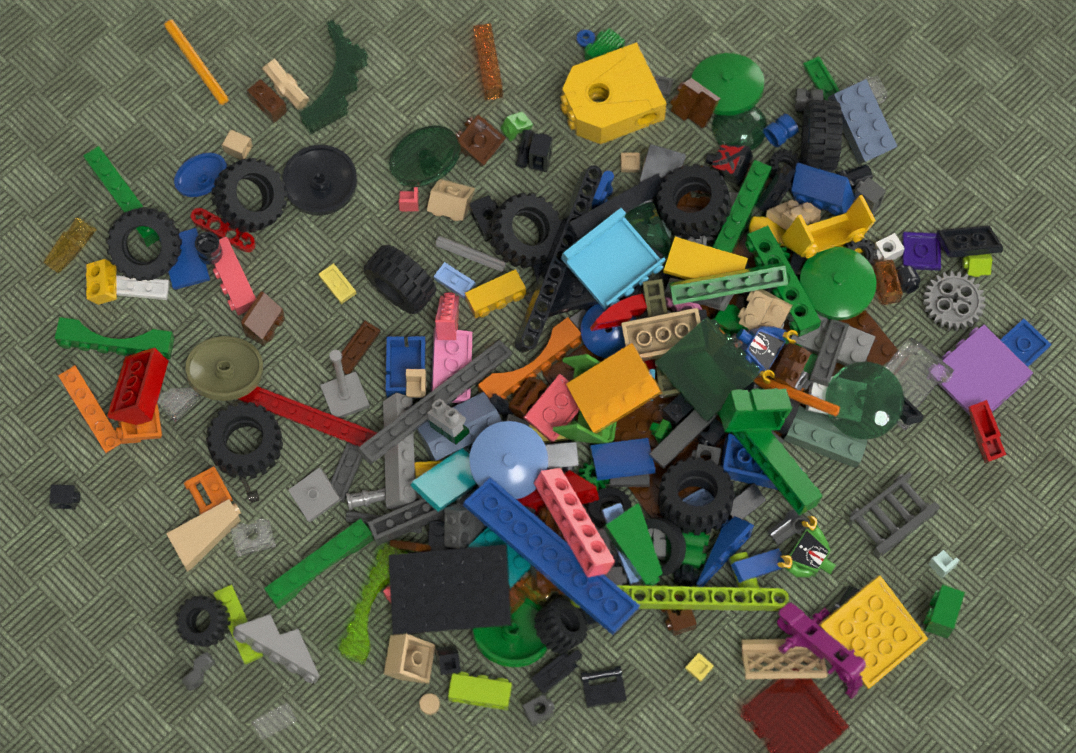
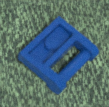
(604, 189)

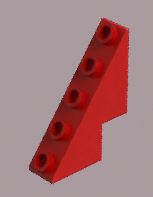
(584, 490)

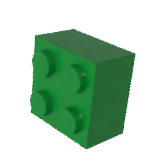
(944, 611)

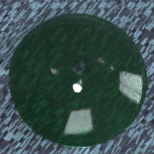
(731, 132)

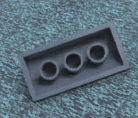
(478, 414)

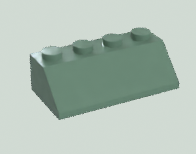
(820, 436)

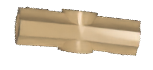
(285, 85)

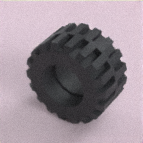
(189, 614)
(560, 626)

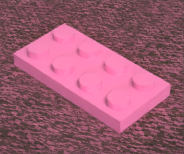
(449, 358)

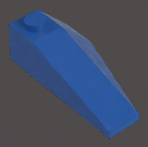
(731, 538)

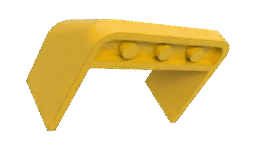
(829, 233)

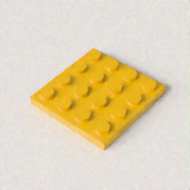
(876, 629)

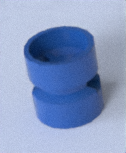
(782, 129)

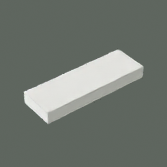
(144, 289)

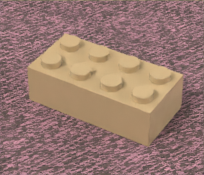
(659, 333)

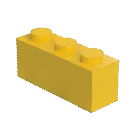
(495, 294)

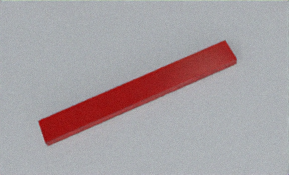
(309, 416)

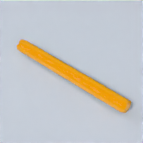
(196, 62)

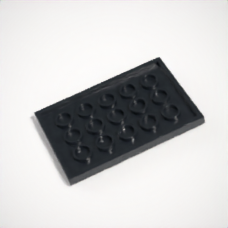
(450, 590)

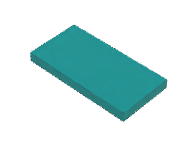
(446, 480)

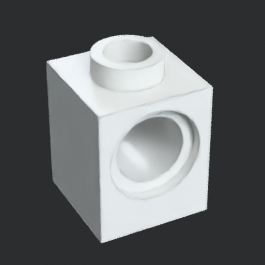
(892, 243)

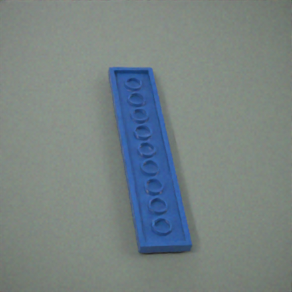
(550, 555)

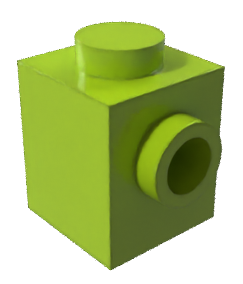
(977, 264)

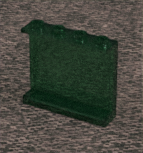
(706, 368)

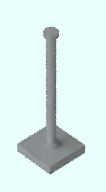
(345, 393)

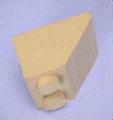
(450, 199)
(409, 658)

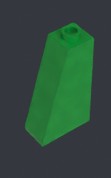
(635, 545)

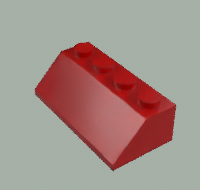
(138, 387)

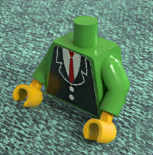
(809, 553)

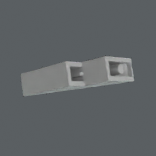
(283, 649)

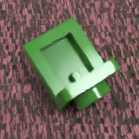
(515, 124)

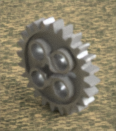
(952, 316)

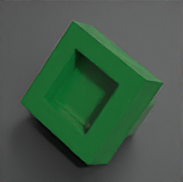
(661, 430)

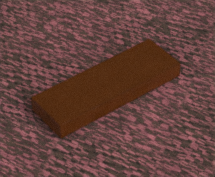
(358, 346)

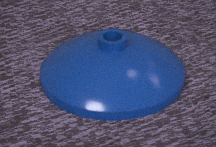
(198, 174)
(599, 341)

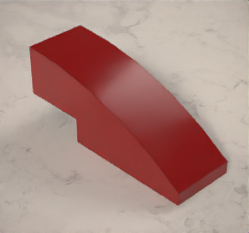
(620, 313)
(986, 431)

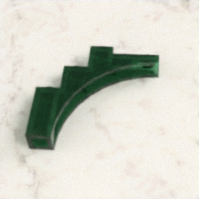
(332, 102)

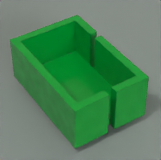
(755, 410)

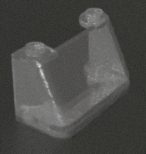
(917, 372)

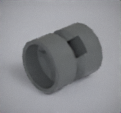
(803, 96)

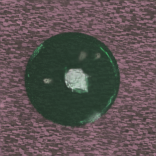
(424, 156)
(867, 399)

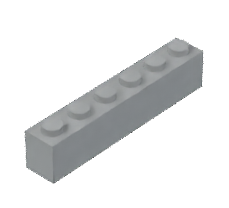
(400, 459)

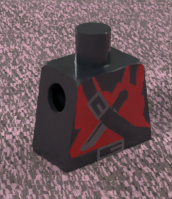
(731, 162)

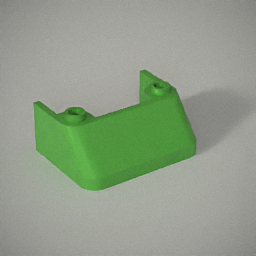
(580, 430)

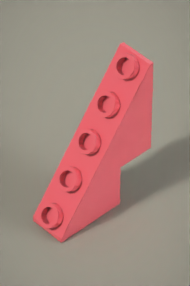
(447, 317)

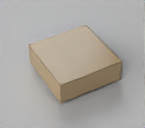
(630, 162)

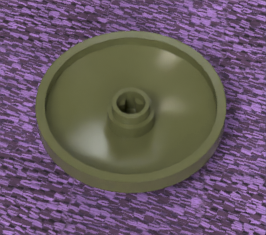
(224, 368)

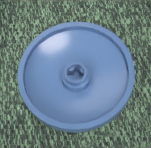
(510, 456)

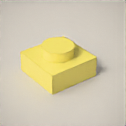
(699, 667)

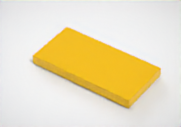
(696, 260)

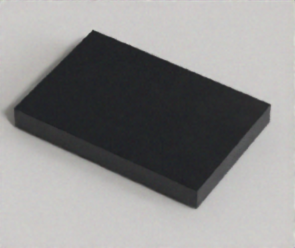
(969, 241)

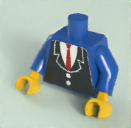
(763, 346)

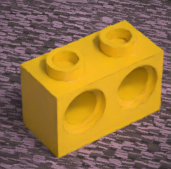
(101, 282)

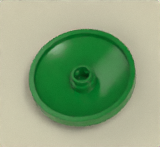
(733, 79)
(838, 283)
(512, 644)

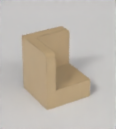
(237, 145)
(416, 383)

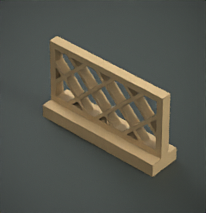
(767, 651)

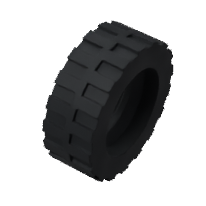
(607, 496)

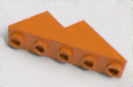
(89, 408)

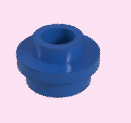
(584, 42)

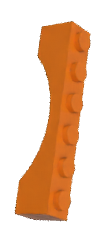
(562, 339)

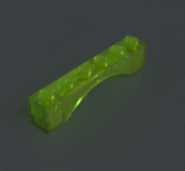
(357, 644)

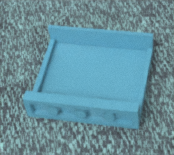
(612, 260)

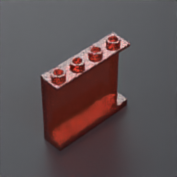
(794, 717)

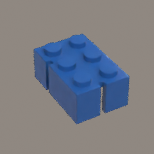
(402, 358)

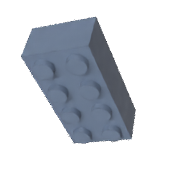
(863, 122)

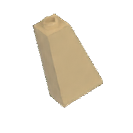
(203, 532)

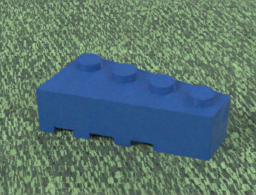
(741, 464)

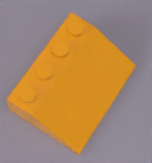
(613, 388)

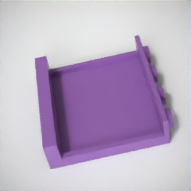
(984, 370)

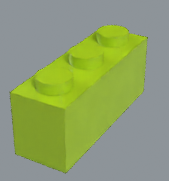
(480, 691)

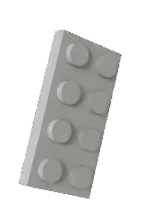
(854, 348)

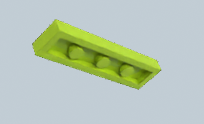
(230, 600)

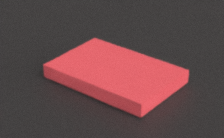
(553, 409)

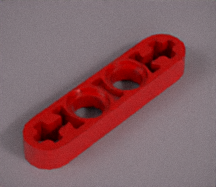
(222, 231)

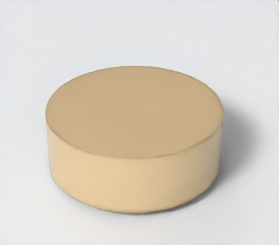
(429, 704)

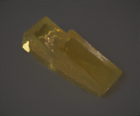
(69, 244)

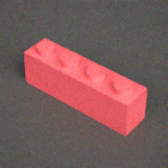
(233, 280)

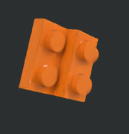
(135, 433)

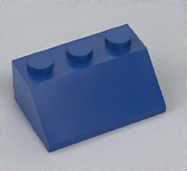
(822, 189)

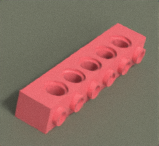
(574, 522)

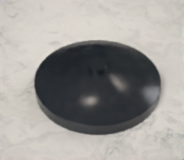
(320, 180)

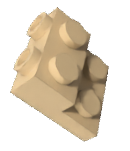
(787, 212)
(764, 310)

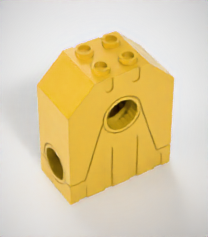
(624, 85)

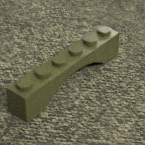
(657, 306)

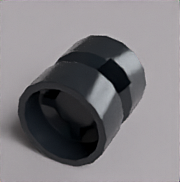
(208, 248)

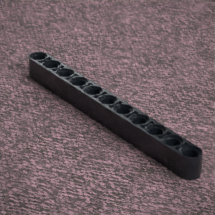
(553, 264)

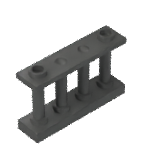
(897, 533)

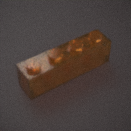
(488, 61)

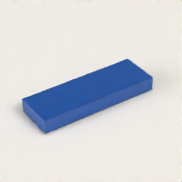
(757, 565)

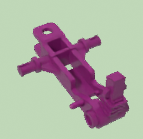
(820, 644)

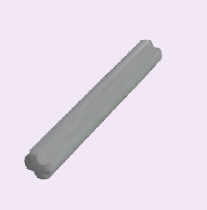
(470, 253)

